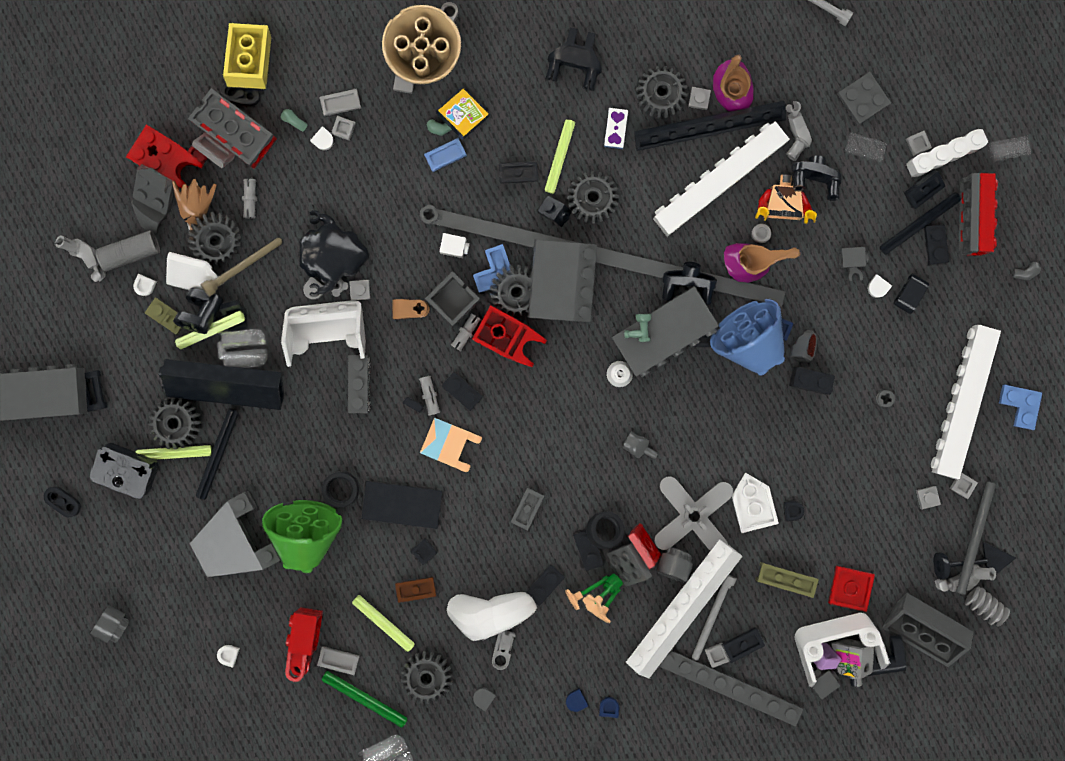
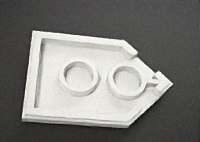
(187, 271)
(753, 504)

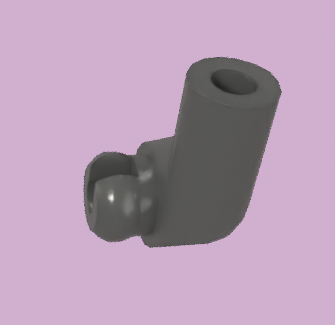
(1033, 270)

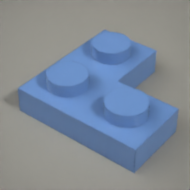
(497, 260)
(1026, 403)

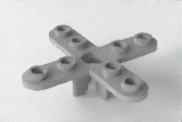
(684, 505)

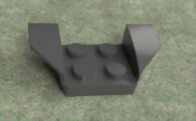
(151, 197)

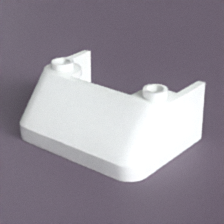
(322, 324)
(810, 638)

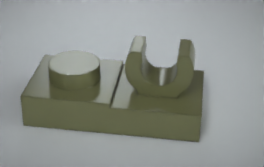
(163, 314)

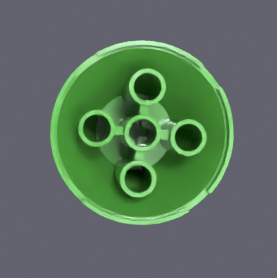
(302, 532)

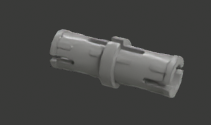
(249, 198)
(466, 332)
(429, 395)

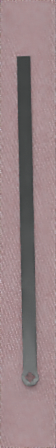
(603, 256)

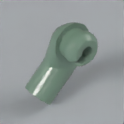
(290, 117)
(438, 128)

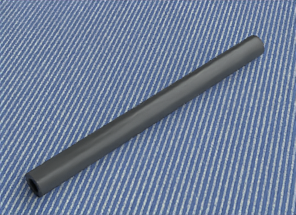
(975, 538)

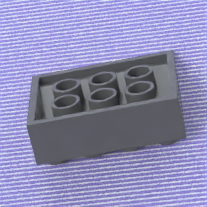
(562, 280)

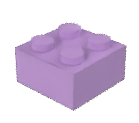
(829, 660)

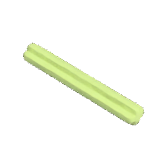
(559, 156)
(216, 327)
(164, 453)
(383, 623)

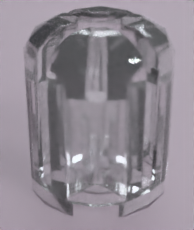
(242, 339)
(390, 749)

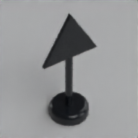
(993, 559)

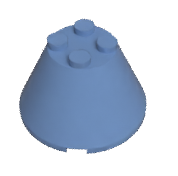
(752, 336)

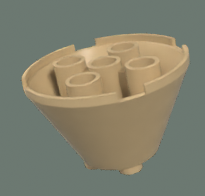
(421, 44)

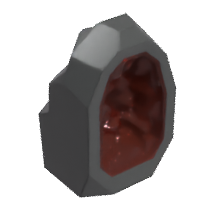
(804, 347)

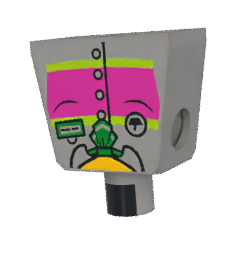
(856, 659)

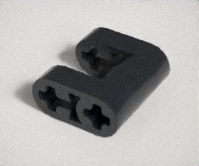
(208, 310)
(896, 659)

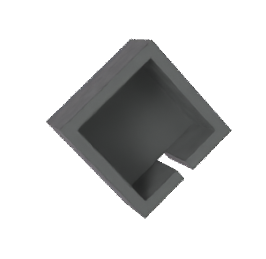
(452, 299)

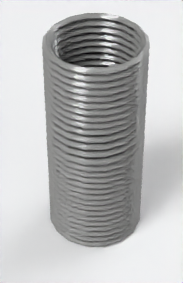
(134, 249)

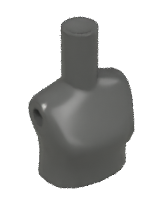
(638, 446)

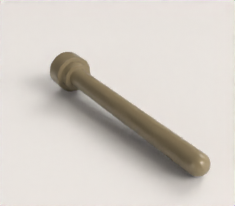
(211, 286)

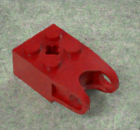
(170, 155)
(512, 340)
(302, 641)

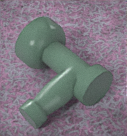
(642, 334)

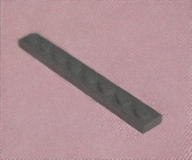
(732, 687)

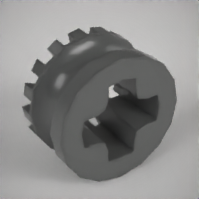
(880, 401)

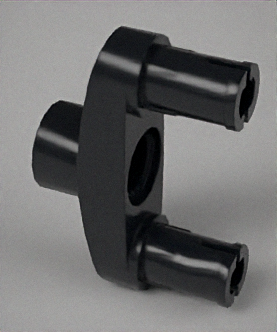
(817, 171)
(689, 277)

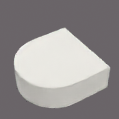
(323, 139)
(143, 285)
(878, 287)
(227, 655)

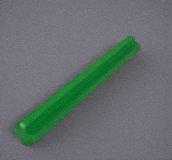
(364, 699)

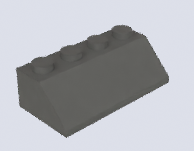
(928, 630)

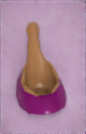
(733, 85)
(752, 261)

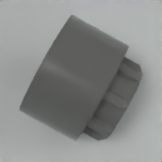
(675, 565)
(110, 625)

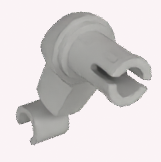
(799, 131)
(85, 252)
(976, 575)

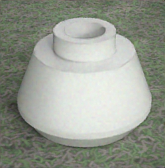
(613, 373)

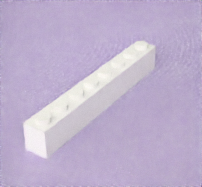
(721, 178)
(966, 401)
(684, 609)

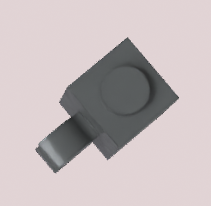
(852, 260)
(825, 683)

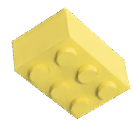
(247, 56)

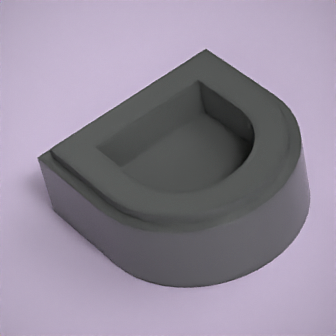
(483, 698)

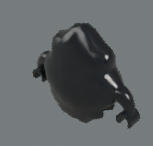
(330, 253)

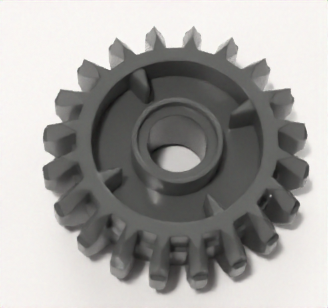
(667, 81)
(597, 186)
(205, 230)
(504, 285)
(164, 429)
(425, 689)

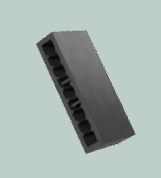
(670, 330)
(42, 392)

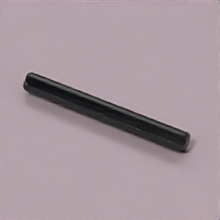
(920, 223)
(217, 454)

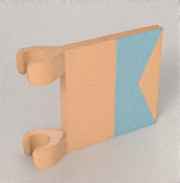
(446, 443)

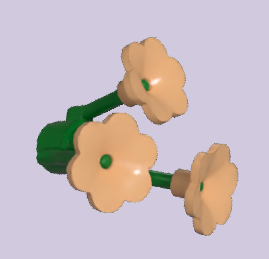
(611, 584)

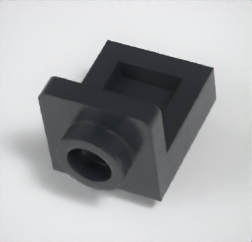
(555, 211)
(232, 307)

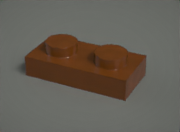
(415, 589)

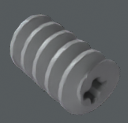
(987, 605)

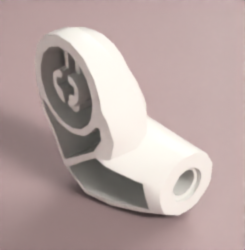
(485, 618)

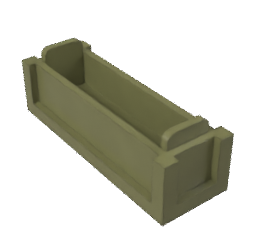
(787, 580)

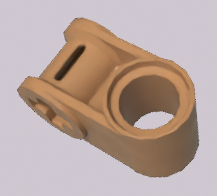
(407, 309)

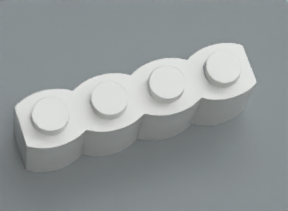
(947, 153)

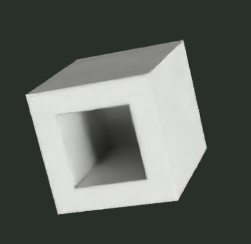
(454, 246)

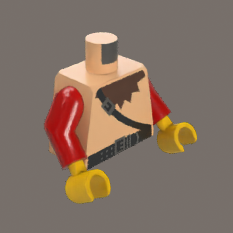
(785, 203)

